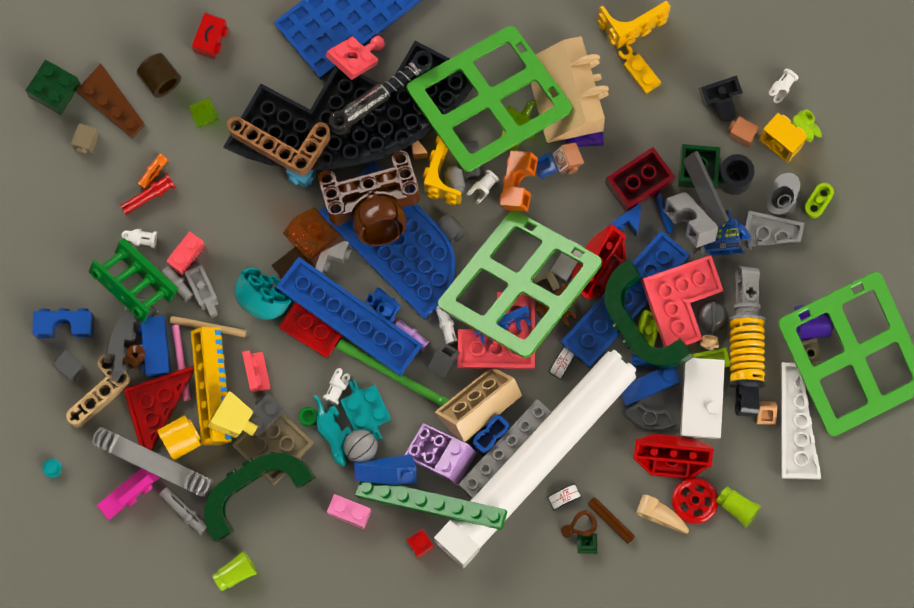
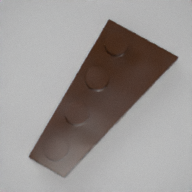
(108, 99)

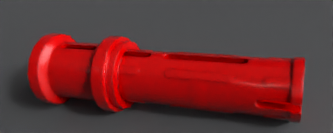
(156, 189)

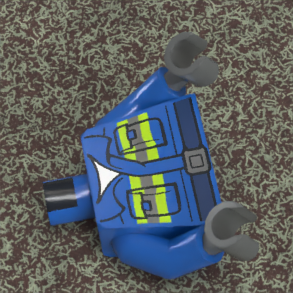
(730, 239)

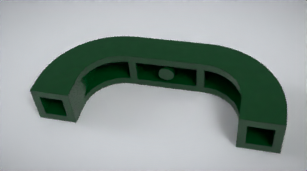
(615, 292)
(236, 480)

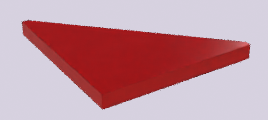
(154, 402)

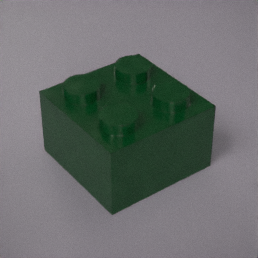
(53, 87)
(710, 158)

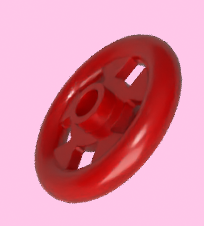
(678, 498)

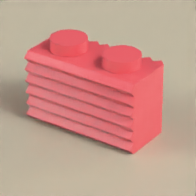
(186, 253)

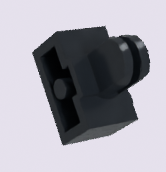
(721, 95)

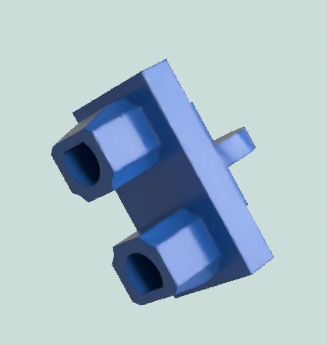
(383, 304)

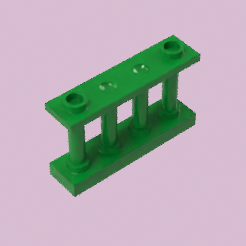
(141, 266)

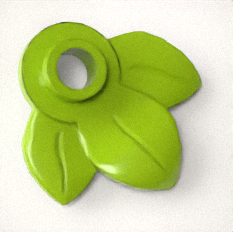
(805, 121)

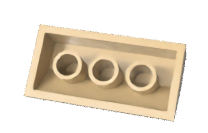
(478, 403)

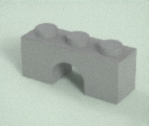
(700, 227)

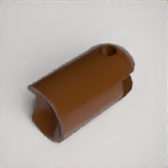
(134, 356)

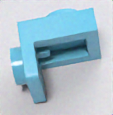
(304, 181)

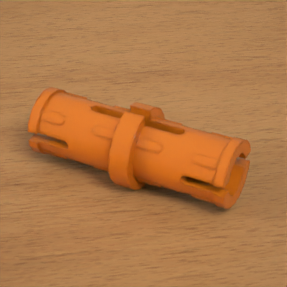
(152, 171)

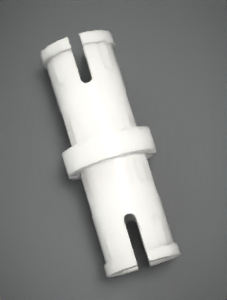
(446, 325)

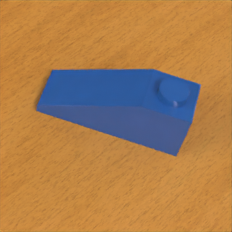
(650, 385)
(389, 470)

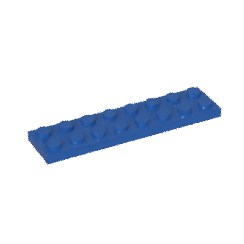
(349, 316)
(594, 331)

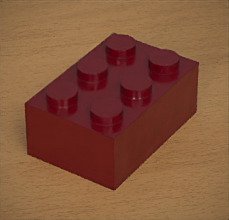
(640, 179)

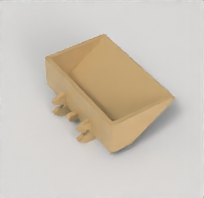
(572, 72)

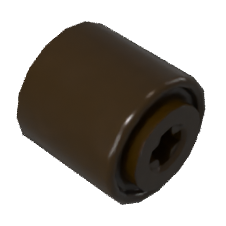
(158, 75)

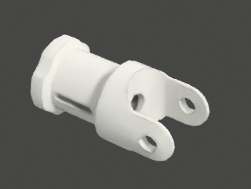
(782, 86)
(484, 185)
(137, 235)
(336, 386)

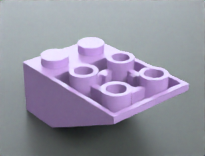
(441, 454)

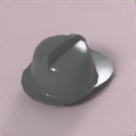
(784, 194)
(713, 319)

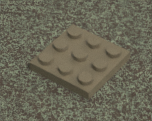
(280, 437)

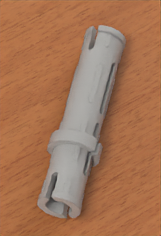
(190, 517)

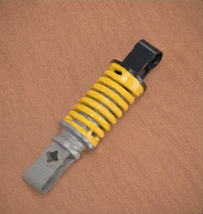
(747, 343)

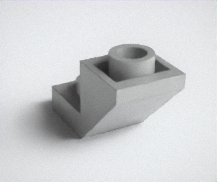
(336, 253)

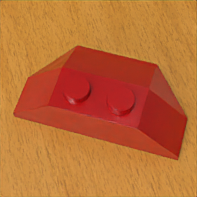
(610, 247)
(673, 455)

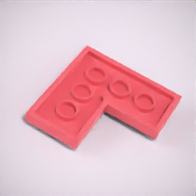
(671, 295)
(492, 354)

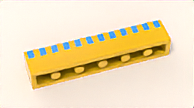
(209, 381)

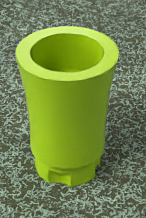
(738, 506)
(235, 571)

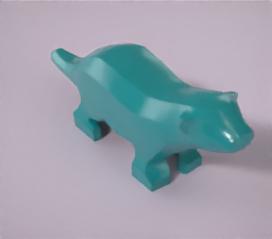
(331, 431)

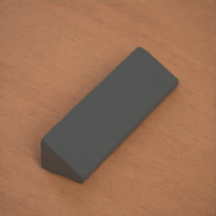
(705, 189)

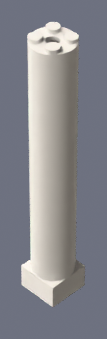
(540, 453)

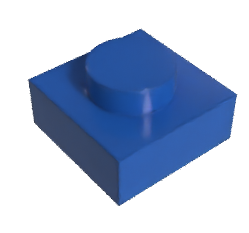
(546, 165)

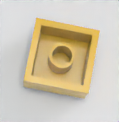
(783, 137)

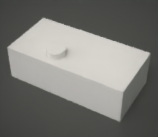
(702, 398)

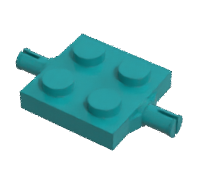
(365, 409)

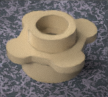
(709, 342)

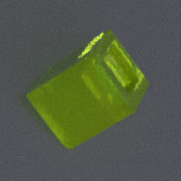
(203, 112)

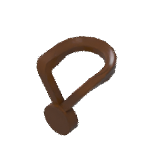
(568, 530)

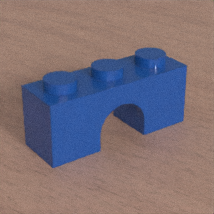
(47, 321)

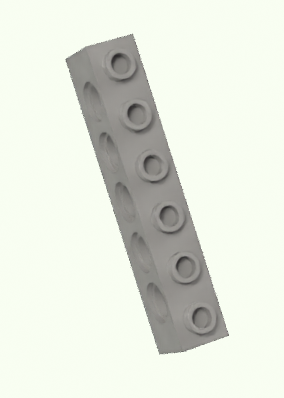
(504, 449)

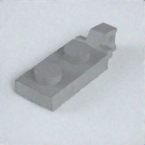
(202, 289)

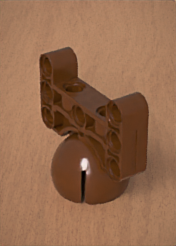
(373, 207)

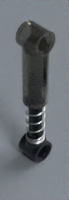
(378, 94)

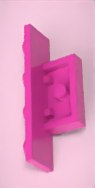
(127, 493)

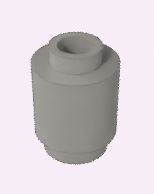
(454, 178)

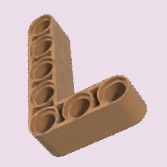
(279, 147)

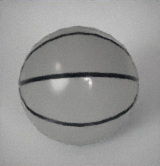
(360, 446)

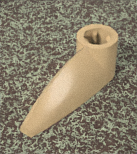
(653, 510)

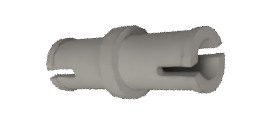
(183, 290)

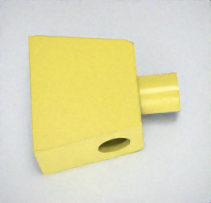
(232, 417)

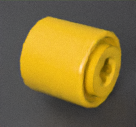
(179, 437)

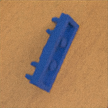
(516, 315)

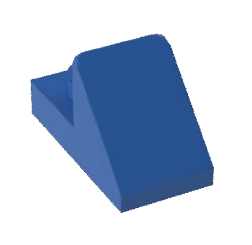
(630, 219)

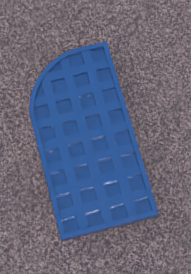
(320, 25)

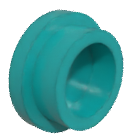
(52, 468)

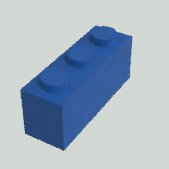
(155, 346)

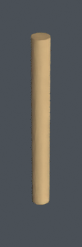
(197, 324)

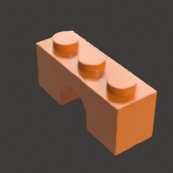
(518, 166)

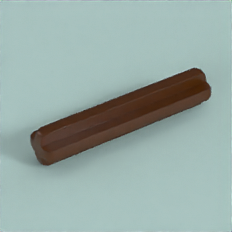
(611, 520)

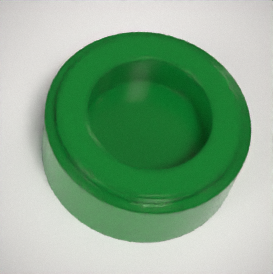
(308, 416)

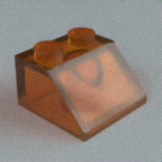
(310, 233)

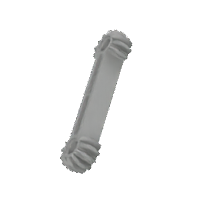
(152, 462)

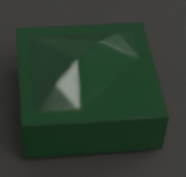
(587, 544)

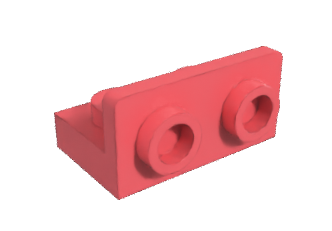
(256, 371)

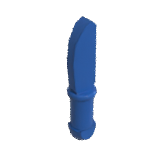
(665, 219)

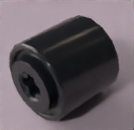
(738, 165)

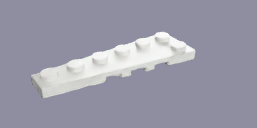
(797, 438)

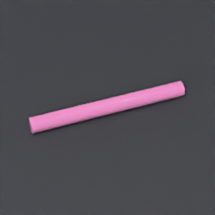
(180, 357)

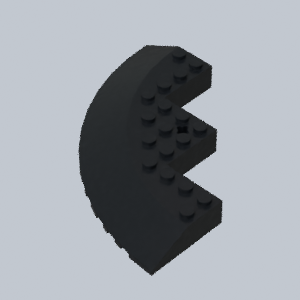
(377, 135)

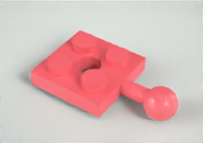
(362, 60)

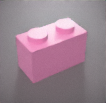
(349, 511)

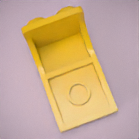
(626, 32)
(432, 184)

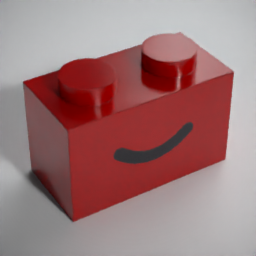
(209, 36)

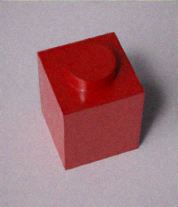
(420, 543)

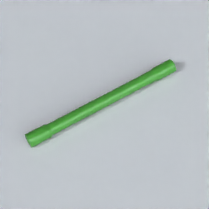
(353, 351)

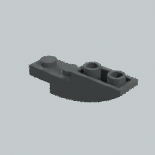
(119, 343)

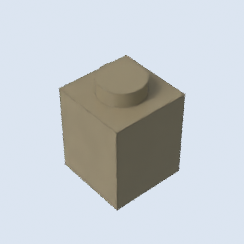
(85, 139)

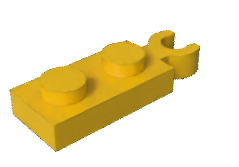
(639, 71)

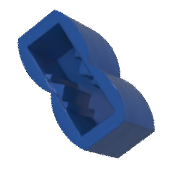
(493, 433)

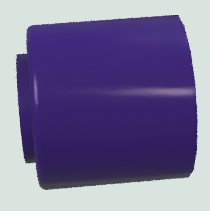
(814, 328)

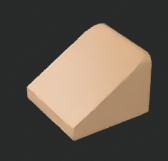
(419, 151)
(767, 413)

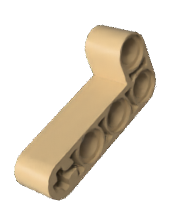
(95, 394)

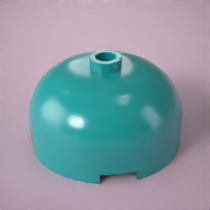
(256, 298)

